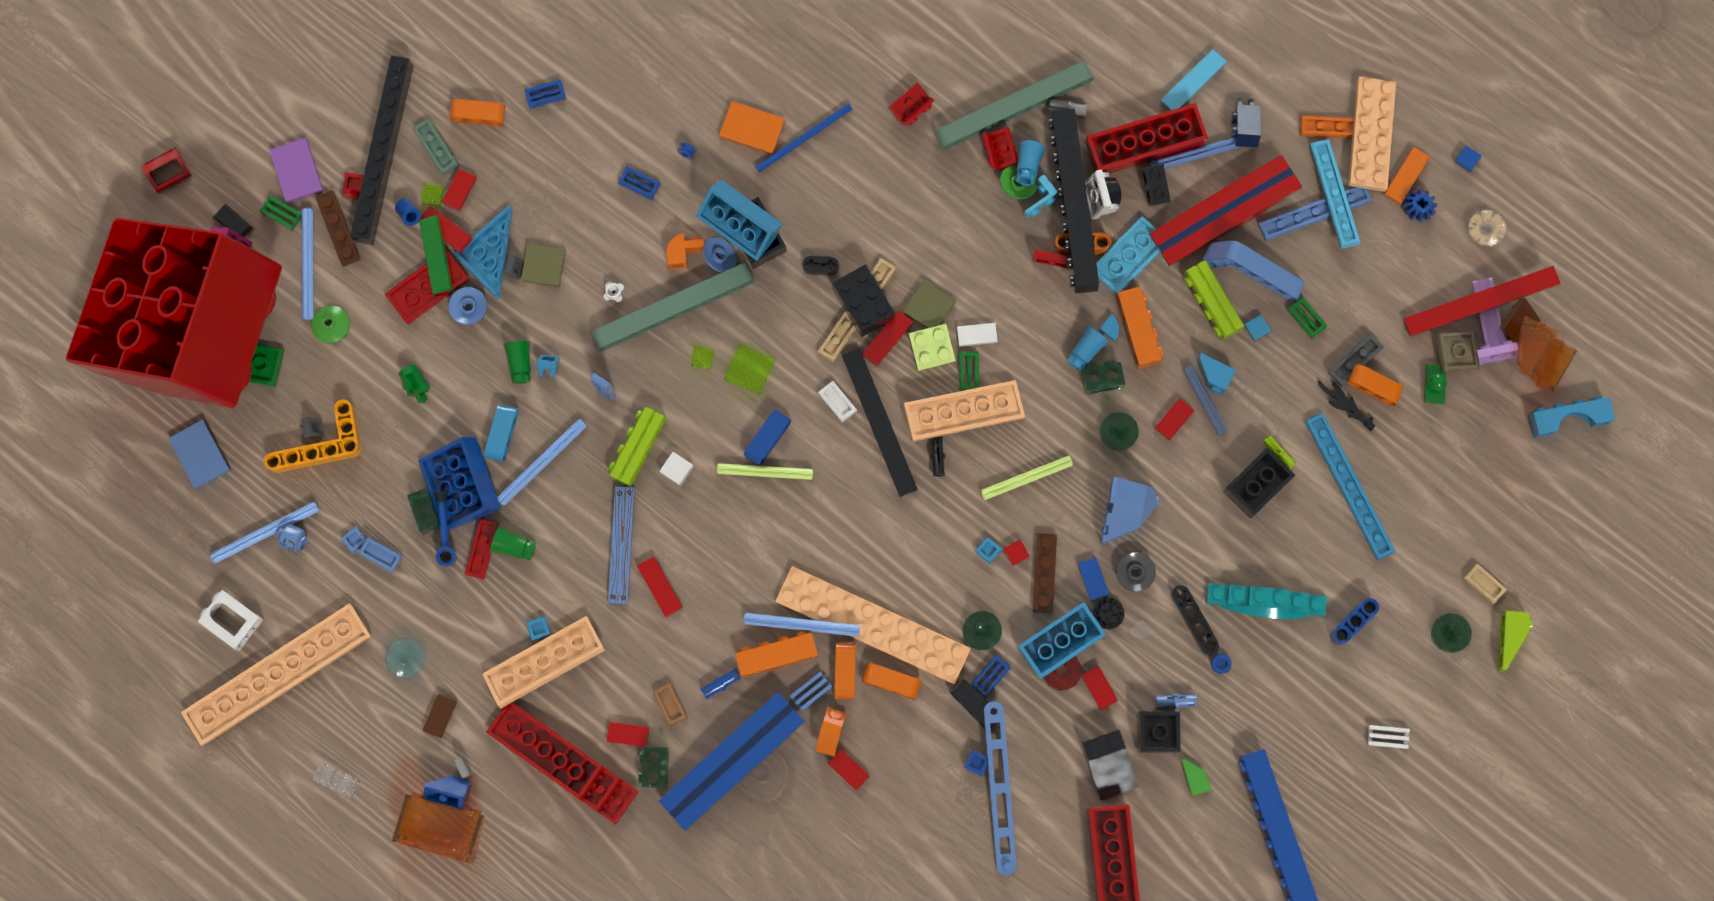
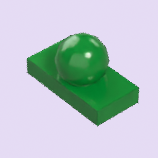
(1434, 384)

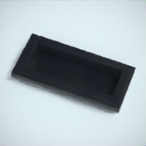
(229, 218)

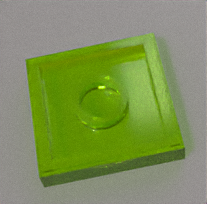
(749, 369)

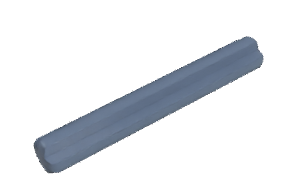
(1205, 400)

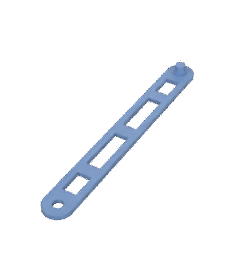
(1005, 863)

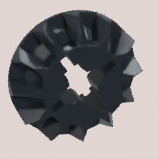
(1113, 621)

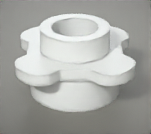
(618, 288)

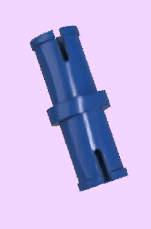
(720, 683)

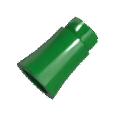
(519, 361)
(512, 544)

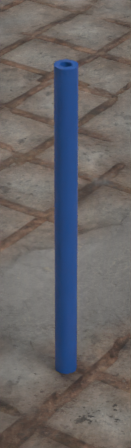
(803, 138)

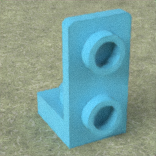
(1044, 188)

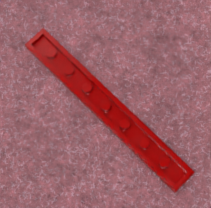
(1482, 301)

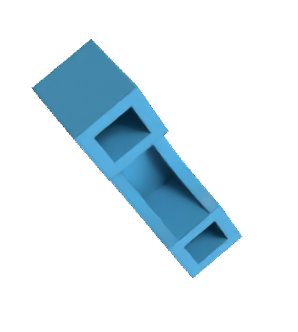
(1595, 413)

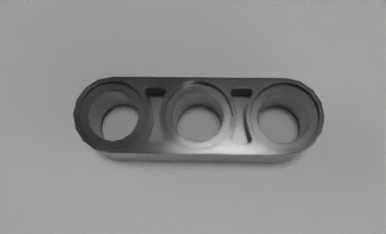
(972, 701)

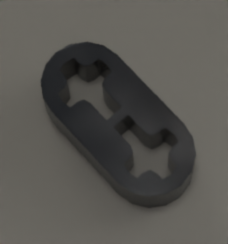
(820, 270)

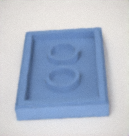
(199, 454)

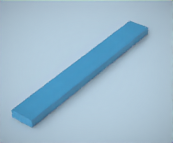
(1350, 486)

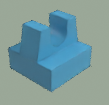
(548, 362)

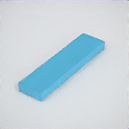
(1193, 81)

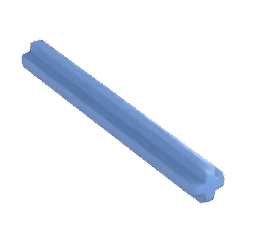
(1195, 153)

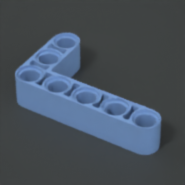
(1255, 266)

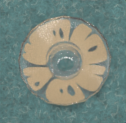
(1492, 220)

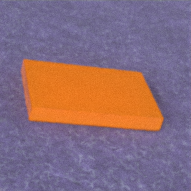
(752, 128)

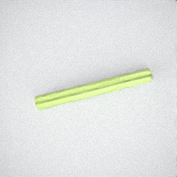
(764, 471)
(1026, 477)

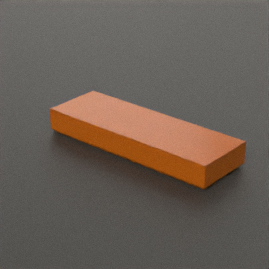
(1326, 126)
(1406, 175)

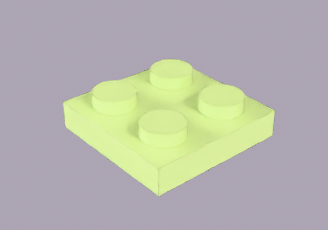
(931, 347)

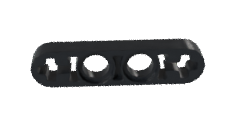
(1197, 619)

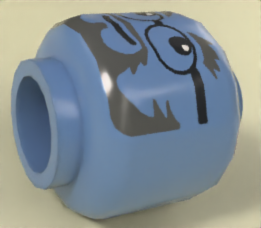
(291, 538)

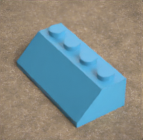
(738, 219)
(1061, 640)

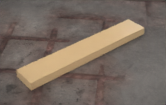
(844, 327)

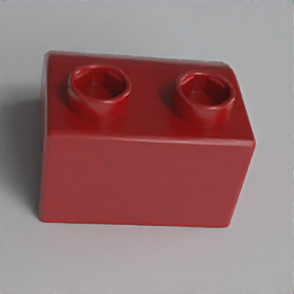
(175, 311)

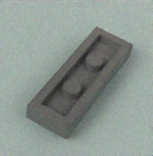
(1359, 355)

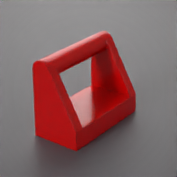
(161, 160)

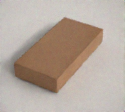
(669, 704)

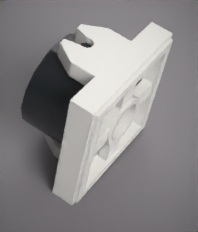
(1106, 192)

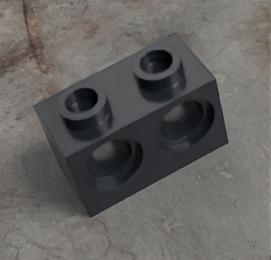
(1155, 185)

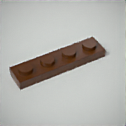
(337, 228)
(1044, 573)

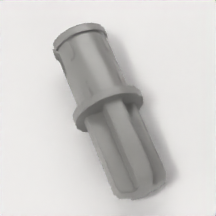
(1080, 109)

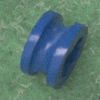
(686, 150)

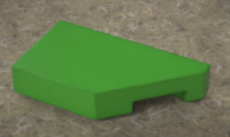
(1196, 778)

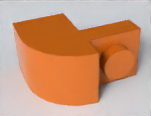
(678, 249)
(830, 731)

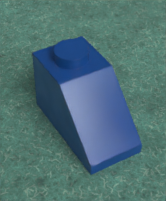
(448, 791)

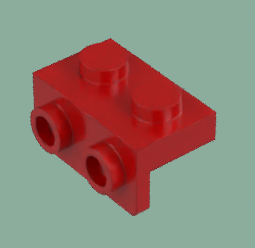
(911, 105)
(1000, 149)

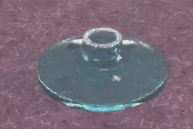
(395, 657)

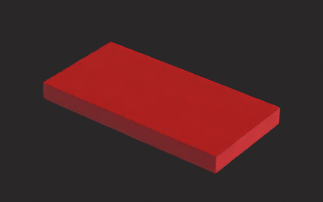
(415, 294)

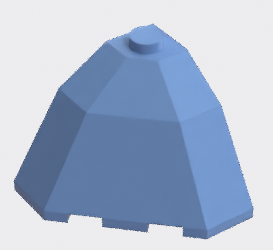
(1127, 508)

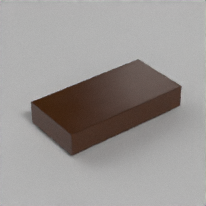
(439, 716)

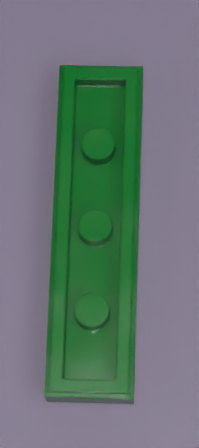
(435, 255)

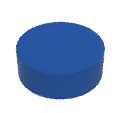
(1221, 664)

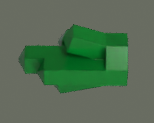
(414, 383)

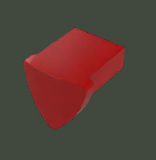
(352, 185)

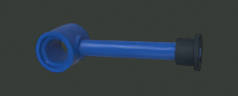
(440, 499)

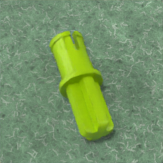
(1279, 452)

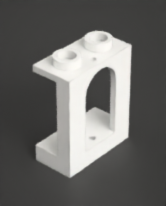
(246, 631)

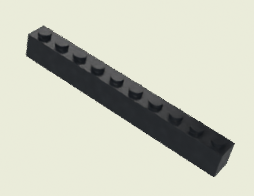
(382, 150)
(1074, 201)

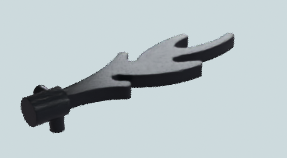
(1343, 404)

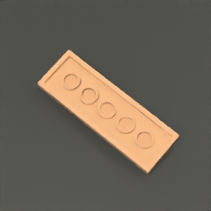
(1372, 134)
(963, 410)
(543, 662)

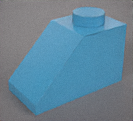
(1215, 374)

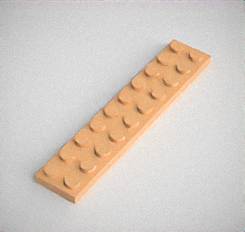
(877, 625)
(276, 674)

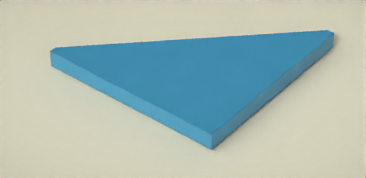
(487, 252)

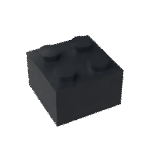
(1159, 732)

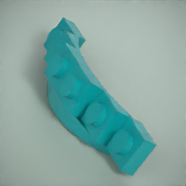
(1266, 602)

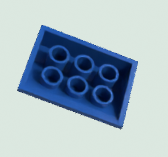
(464, 475)

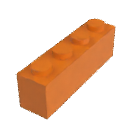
(1139, 328)
(776, 655)

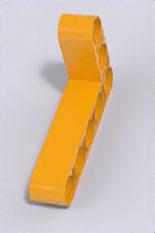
(323, 447)

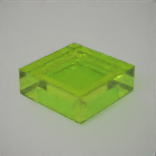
(432, 195)
(702, 358)

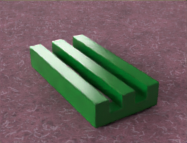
(268, 205)
(1299, 320)
(961, 373)

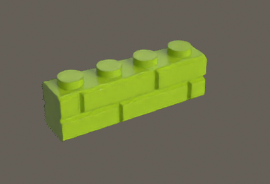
(1214, 300)
(637, 446)

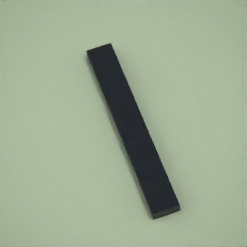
(879, 422)

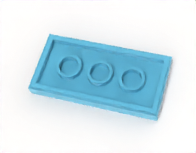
(1127, 256)

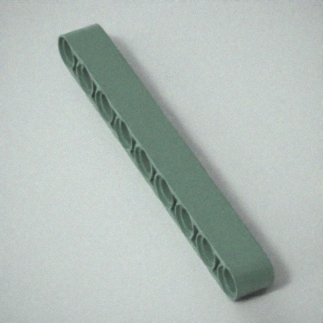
(1014, 105)
(673, 307)

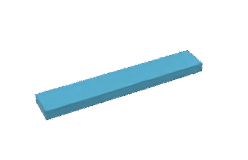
(1335, 194)

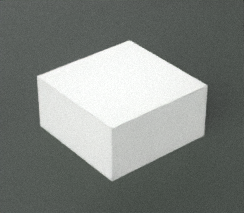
(676, 469)

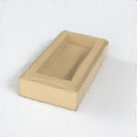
(1485, 584)

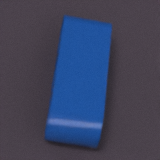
(767, 437)
(1363, 617)

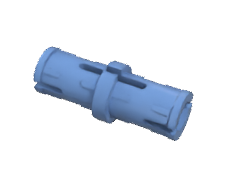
(1176, 701)

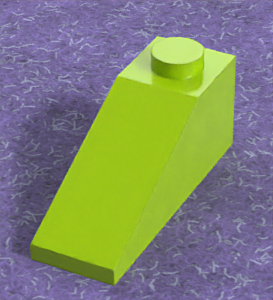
(1513, 632)

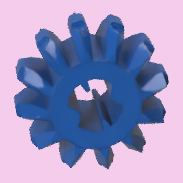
(1424, 200)

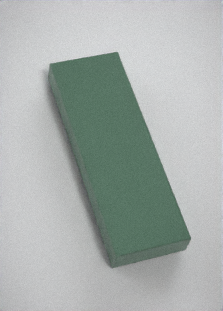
(435, 146)

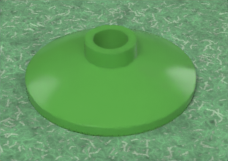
(1008, 182)
(338, 328)

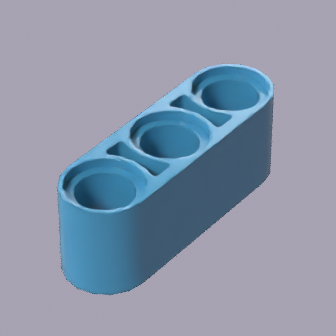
(501, 433)

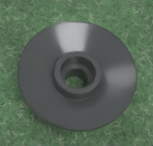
(1138, 562)

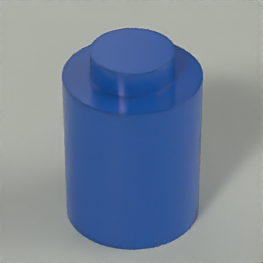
(407, 212)

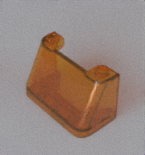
(1541, 354)
(439, 828)

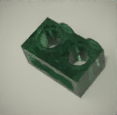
(1105, 383)
(424, 511)
(659, 767)

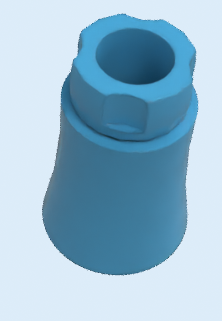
(1028, 162)
(1086, 348)

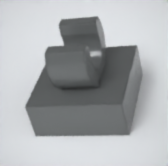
(513, 266)
(312, 428)

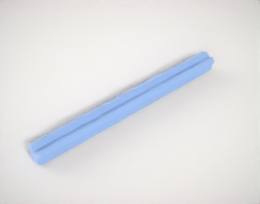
(307, 263)
(541, 462)
(263, 532)
(801, 624)

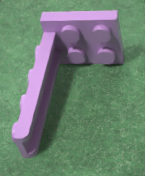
(1496, 347)

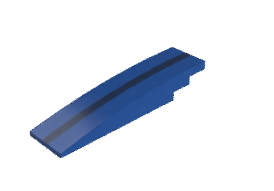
(731, 761)

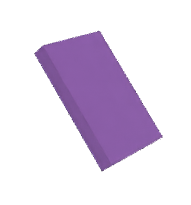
(296, 170)

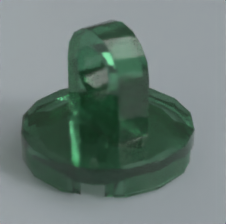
(1119, 431)
(982, 630)
(1451, 633)

